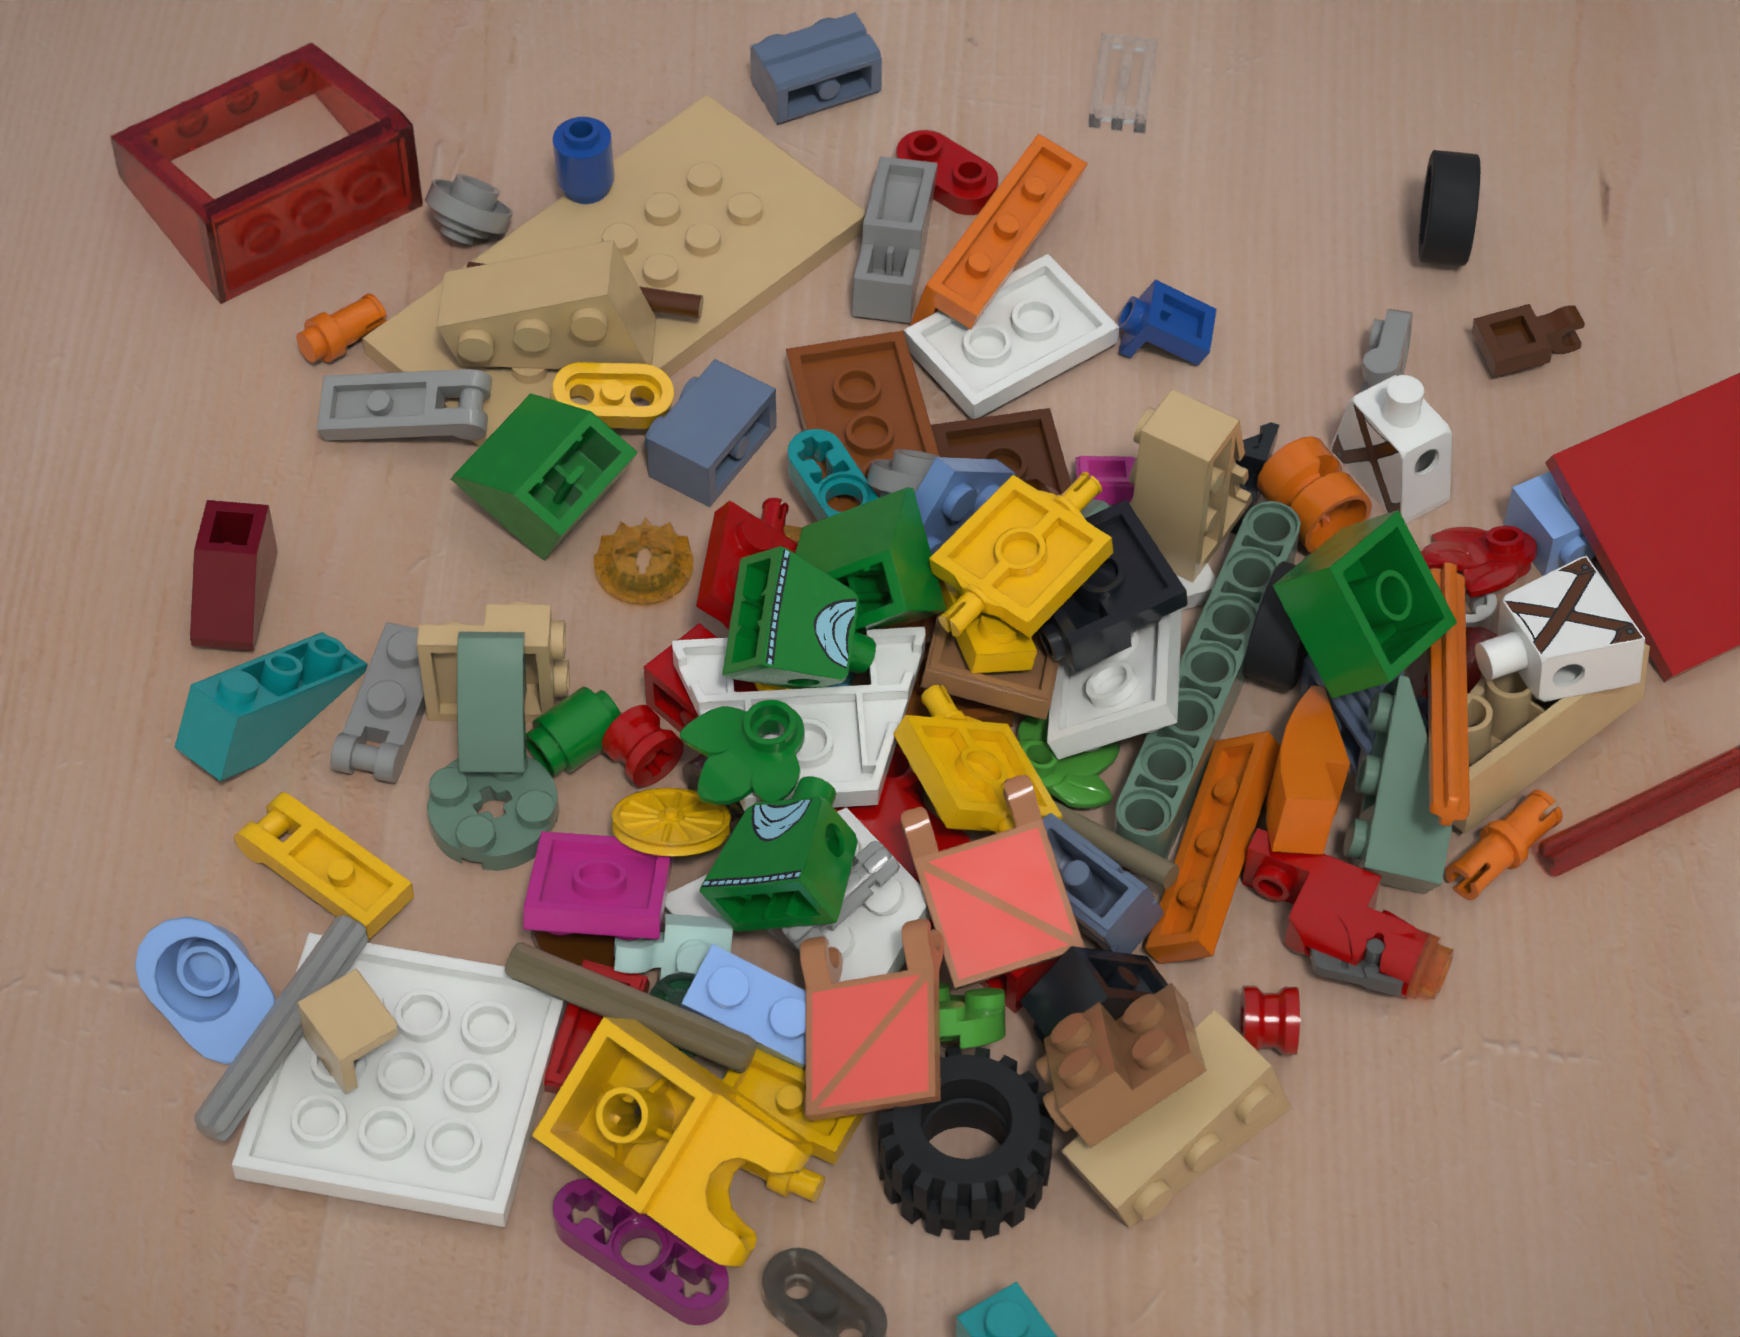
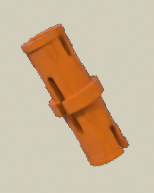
(1503, 844)

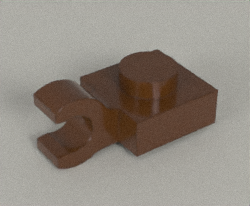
(1520, 340)

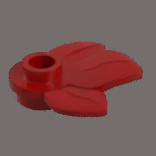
(1486, 558)

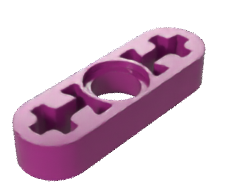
(625, 1225)

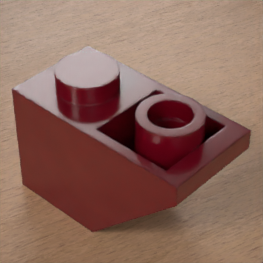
(231, 574)

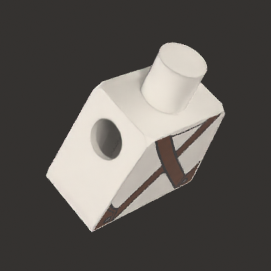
(1397, 447)
(1564, 636)

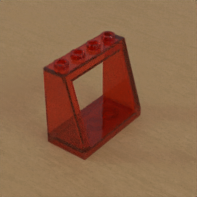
(291, 211)

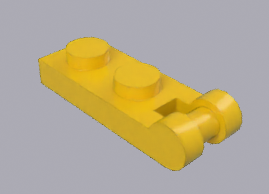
(325, 864)

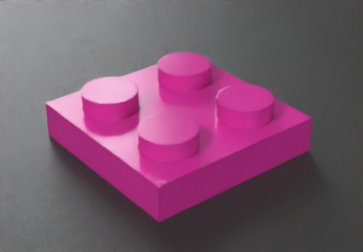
(596, 887)

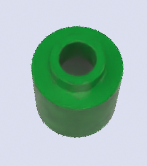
(571, 730)

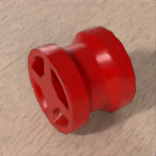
(642, 745)
(1270, 1018)

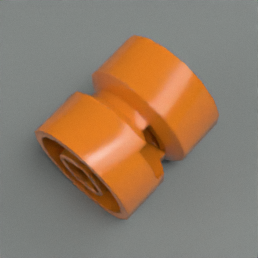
(1315, 487)

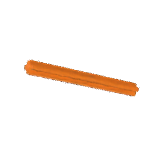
(1449, 708)

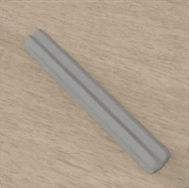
(278, 1031)

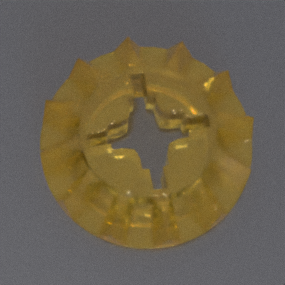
(667, 569)

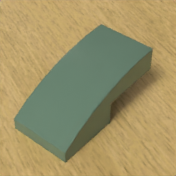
(491, 702)

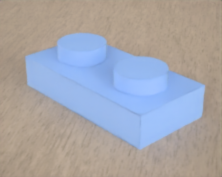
(752, 1003)

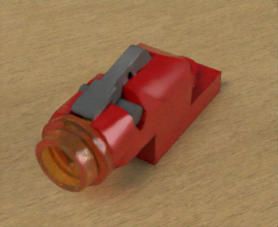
(1339, 926)

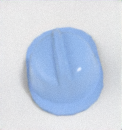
(203, 985)

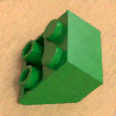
(544, 470)
(880, 556)

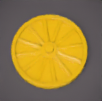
(670, 822)

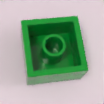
(1365, 604)

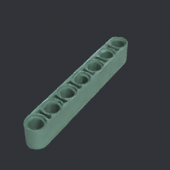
(1208, 683)

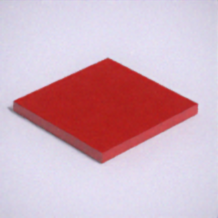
(1666, 521)

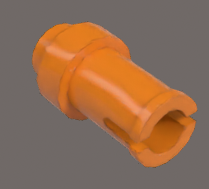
(329, 335)

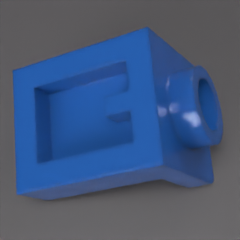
(1167, 321)

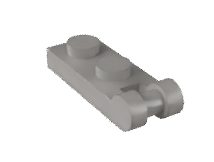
(404, 405)
(385, 709)

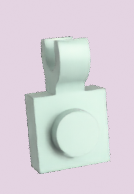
(679, 947)

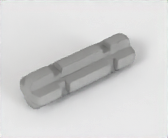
(874, 866)

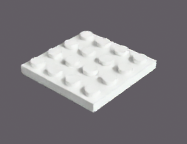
(435, 1109)

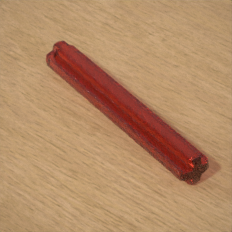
(1640, 813)

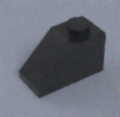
(1090, 977)

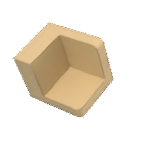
(345, 1024)

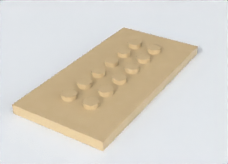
(692, 212)

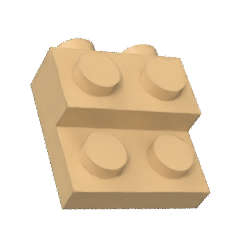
(544, 651)

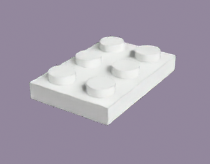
(1022, 339)
(1118, 695)

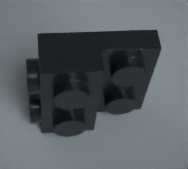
(1117, 598)

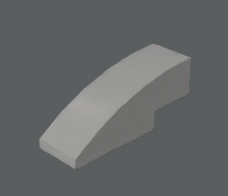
(894, 240)

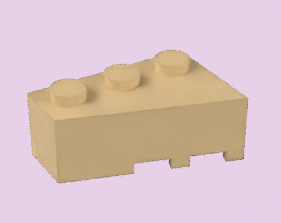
(547, 311)
(1188, 480)
(1186, 1132)

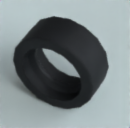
(1449, 207)
(1274, 646)

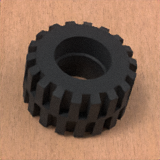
(975, 1191)

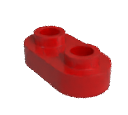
(953, 170)

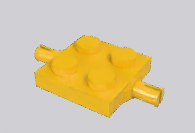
(1021, 555)
(966, 764)

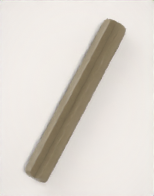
(617, 1000)

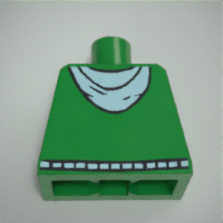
(793, 625)
(784, 862)

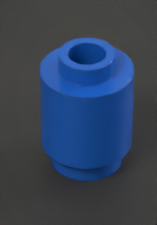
(583, 159)

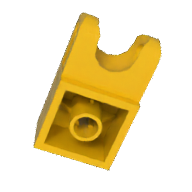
(687, 1142)

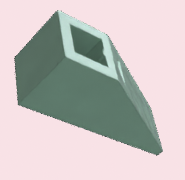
(1395, 828)

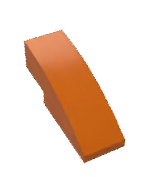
(1307, 778)

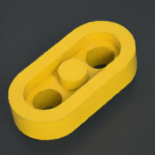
(612, 387)

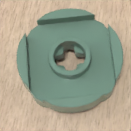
(499, 841)

